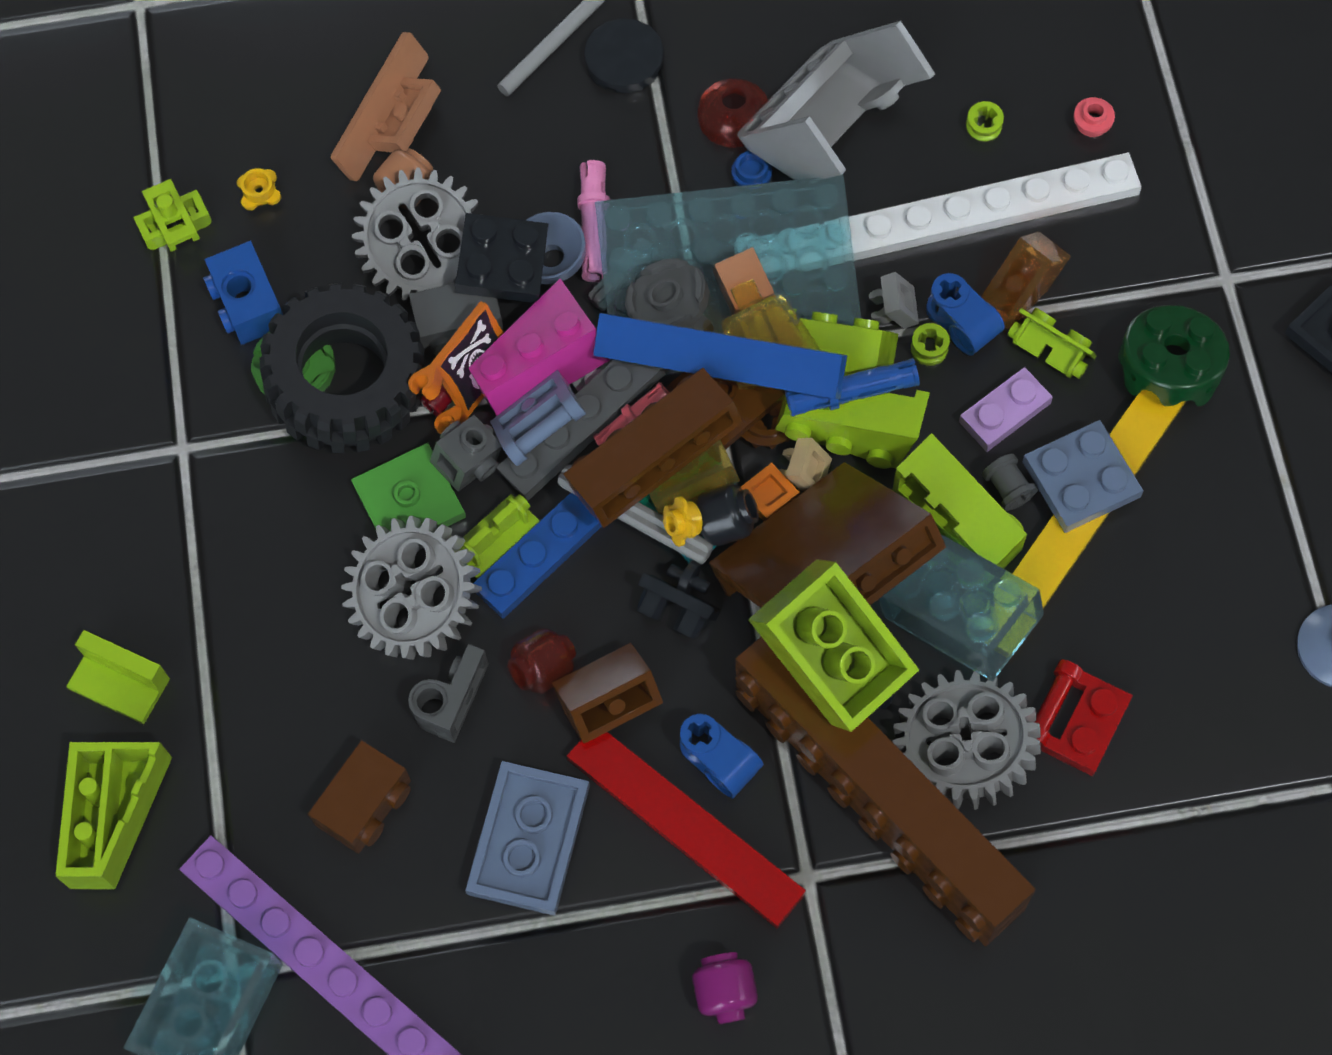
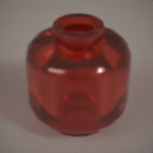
(541, 660)

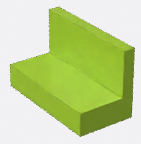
(117, 678)

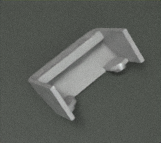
(829, 95)

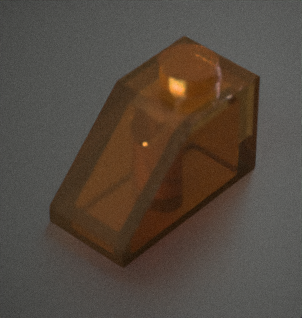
(1025, 276)

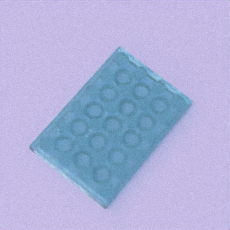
(792, 225)

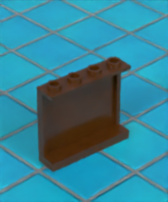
(839, 519)

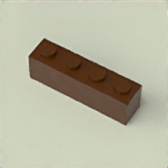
(653, 447)

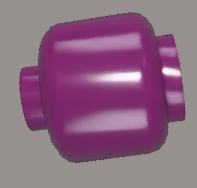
(724, 987)

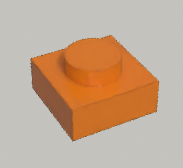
(770, 491)

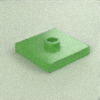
(406, 489)

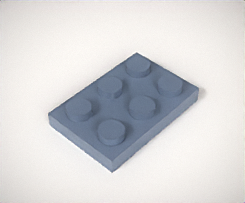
(528, 838)

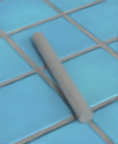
(548, 46)

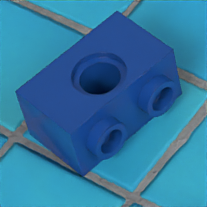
(236, 272)

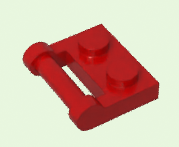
(1091, 722)

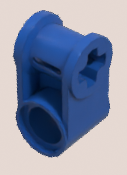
(964, 315)
(724, 760)

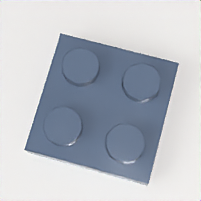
(1082, 476)

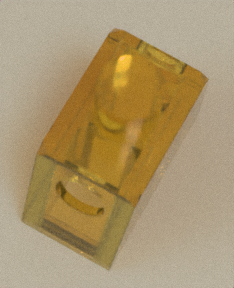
(765, 320)

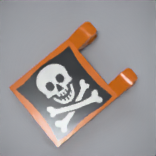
(452, 366)

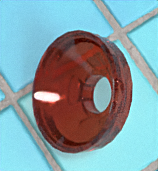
(722, 123)

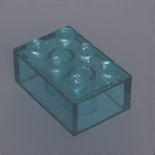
(966, 608)
(205, 995)

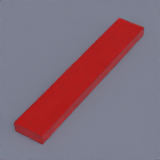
(688, 827)

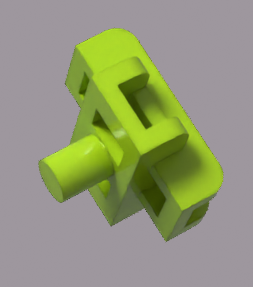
(168, 211)

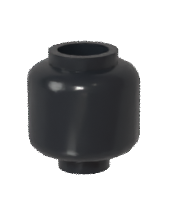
(727, 514)

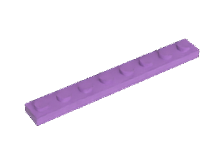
(311, 954)

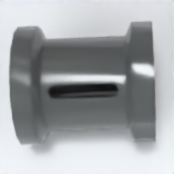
(1009, 482)

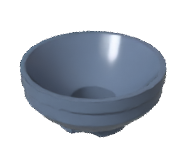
(566, 236)

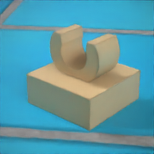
(807, 463)

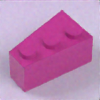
(544, 339)

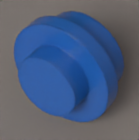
(750, 170)

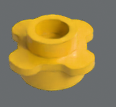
(256, 179)
(682, 520)

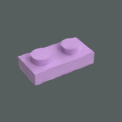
(1005, 409)

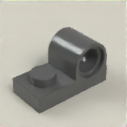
(457, 697)

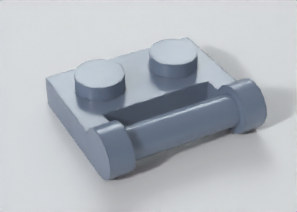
(536, 417)

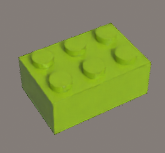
(834, 644)

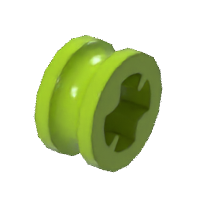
(985, 109)
(942, 340)

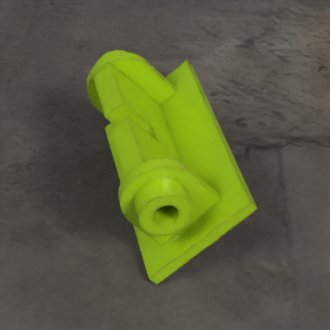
(1067, 349)
(499, 532)

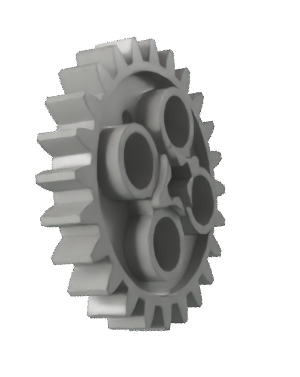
(387, 254)
(426, 622)
(962, 704)

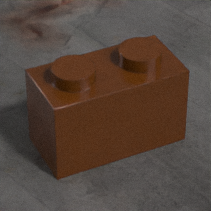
(607, 692)
(361, 798)

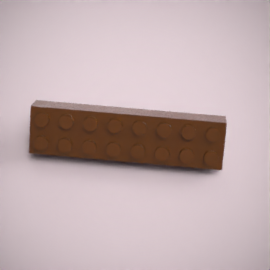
(891, 799)

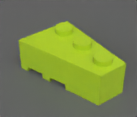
(862, 342)
(870, 428)
(958, 503)
(105, 808)

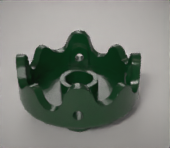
(1171, 376)

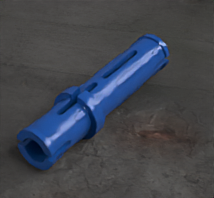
(859, 386)

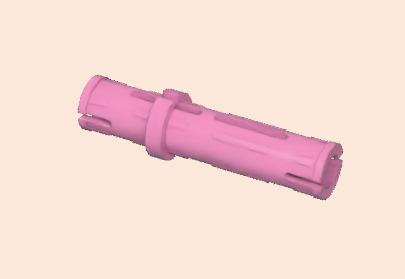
(592, 190)

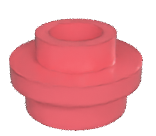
(1090, 125)

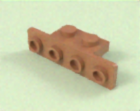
(389, 110)

